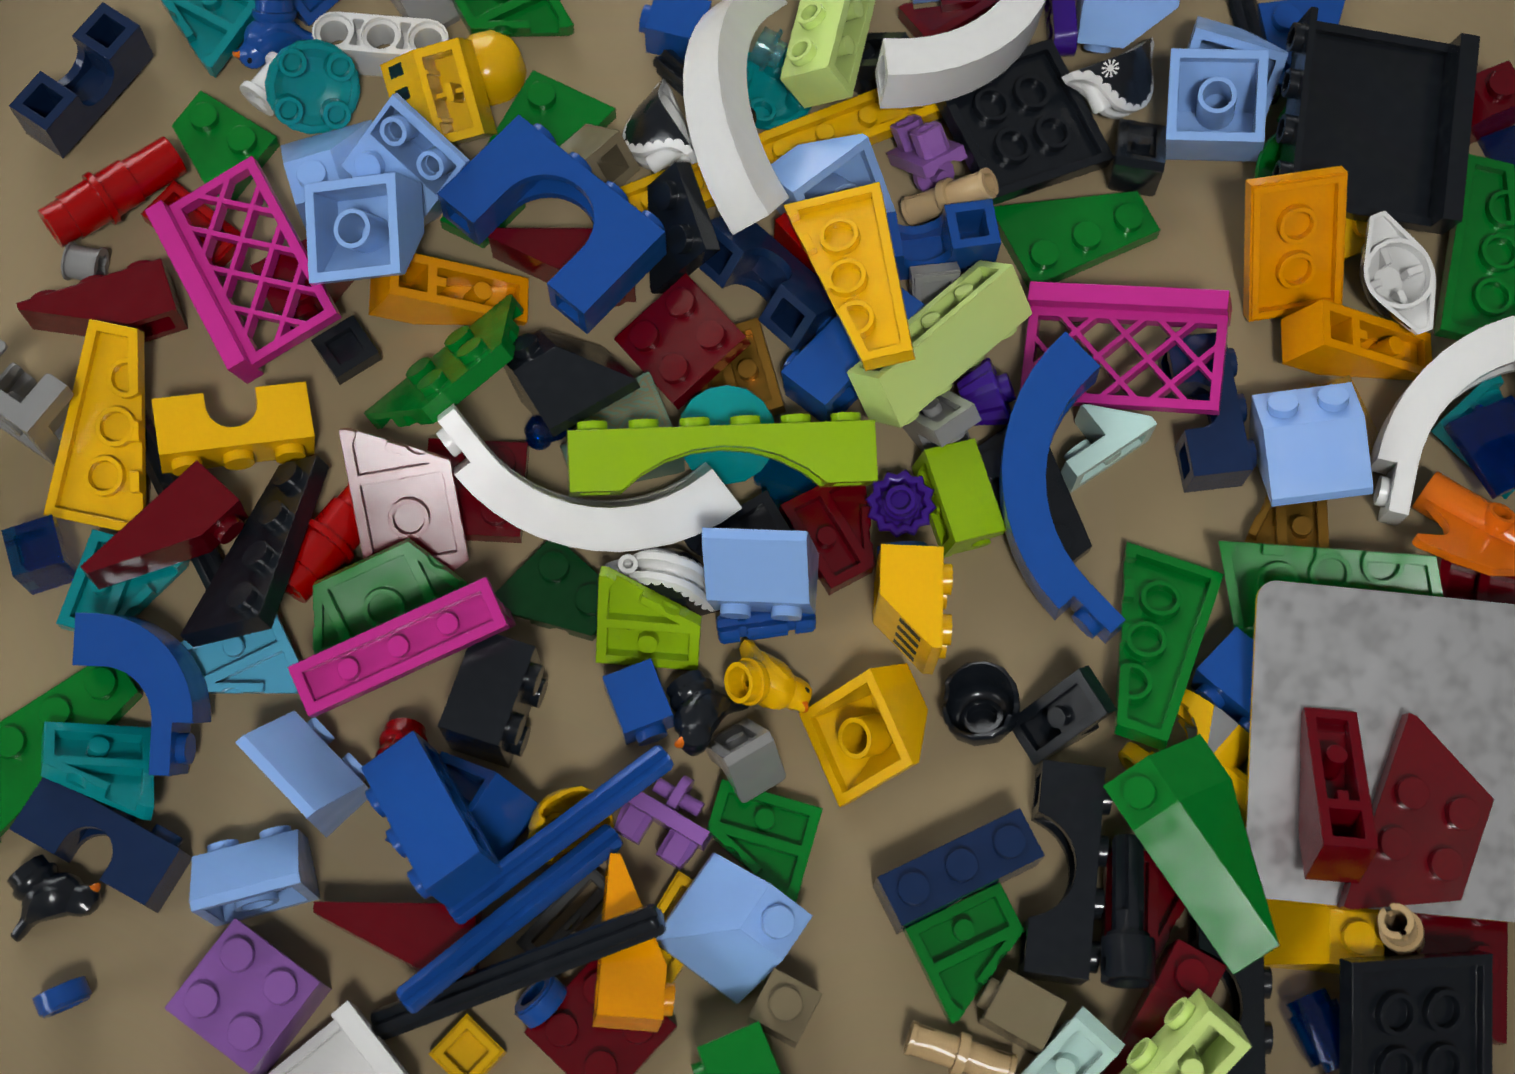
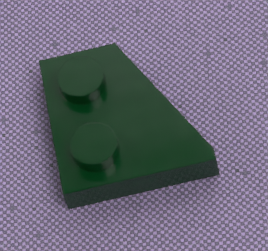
(554, 591)

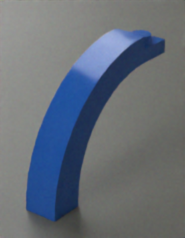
(1042, 403)

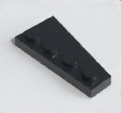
(260, 562)

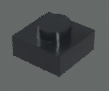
(346, 349)

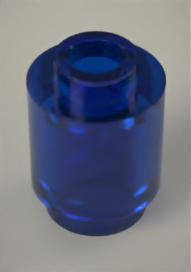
(1316, 1028)

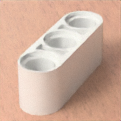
(366, 32)

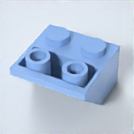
(409, 145)

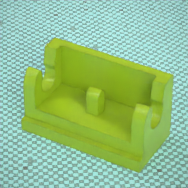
(963, 497)

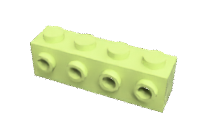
(826, 50)
(947, 341)
(1193, 1041)

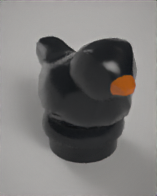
(698, 710)
(50, 894)

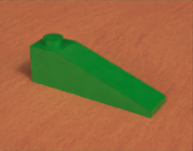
(1194, 832)

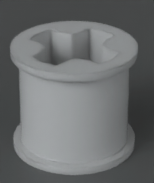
(83, 261)

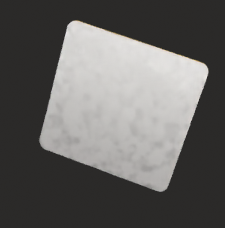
(1383, 660)

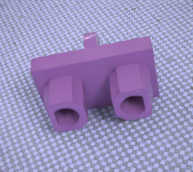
(924, 151)
(683, 834)

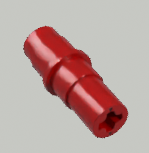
(111, 192)
(325, 546)

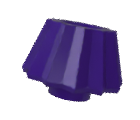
(988, 392)
(901, 503)

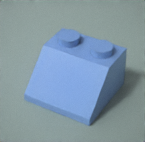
(1216, 104)
(362, 227)
(1311, 444)
(760, 572)
(307, 769)
(253, 876)

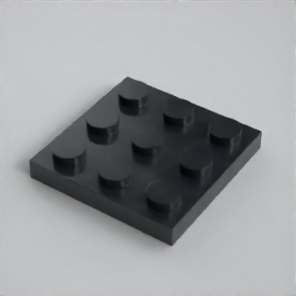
(1028, 126)
(1417, 1014)

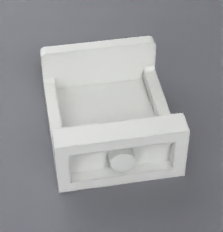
(343, 1048)

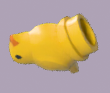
(765, 681)

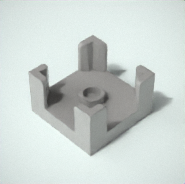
(31, 407)

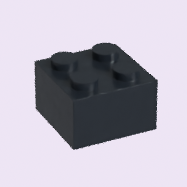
(493, 700)

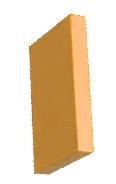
(1294, 241)

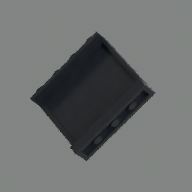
(1386, 113)

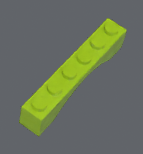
(825, 452)

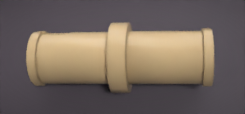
(930, 203)
(1401, 917)
(957, 1052)

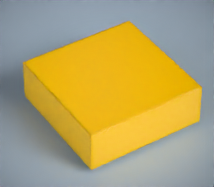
(467, 1049)

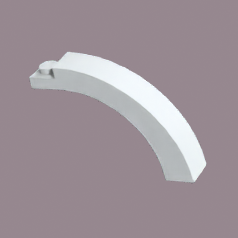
(957, 61)
(721, 113)
(1406, 428)
(587, 524)

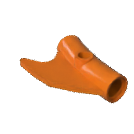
(1475, 530)

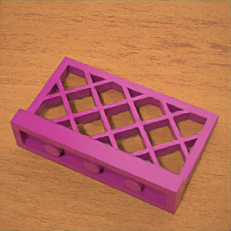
(212, 296)
(1139, 308)
(400, 647)

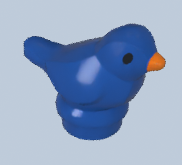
(269, 31)

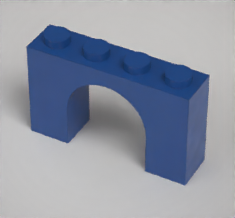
(529, 165)

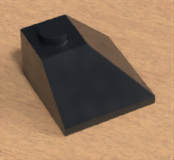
(565, 379)

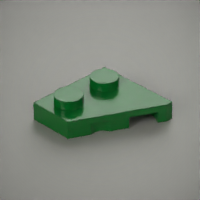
(221, 138)
(964, 946)

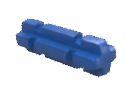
(761, 627)

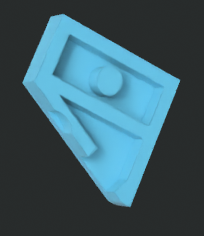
(248, 663)

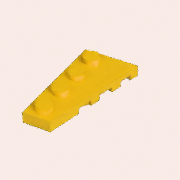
(857, 266)
(103, 440)

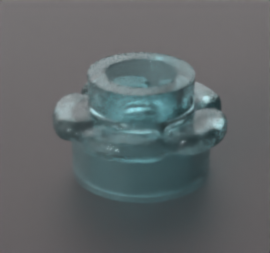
(768, 49)

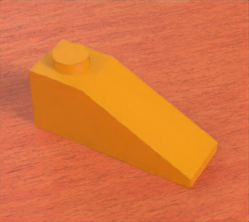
(444, 293)
(1350, 342)
(631, 982)

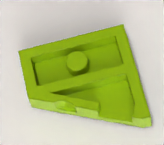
(643, 625)

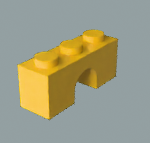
(277, 431)

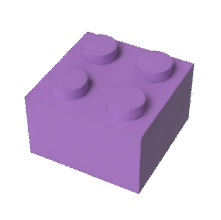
(247, 998)

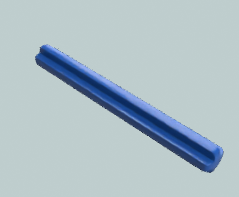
(566, 830)
(508, 919)

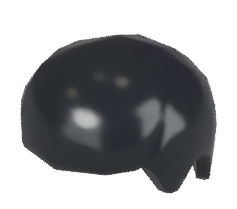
(980, 703)

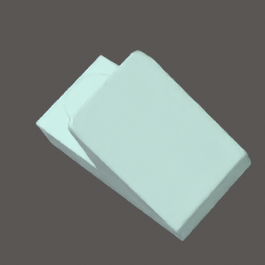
(1110, 438)
(1077, 1048)

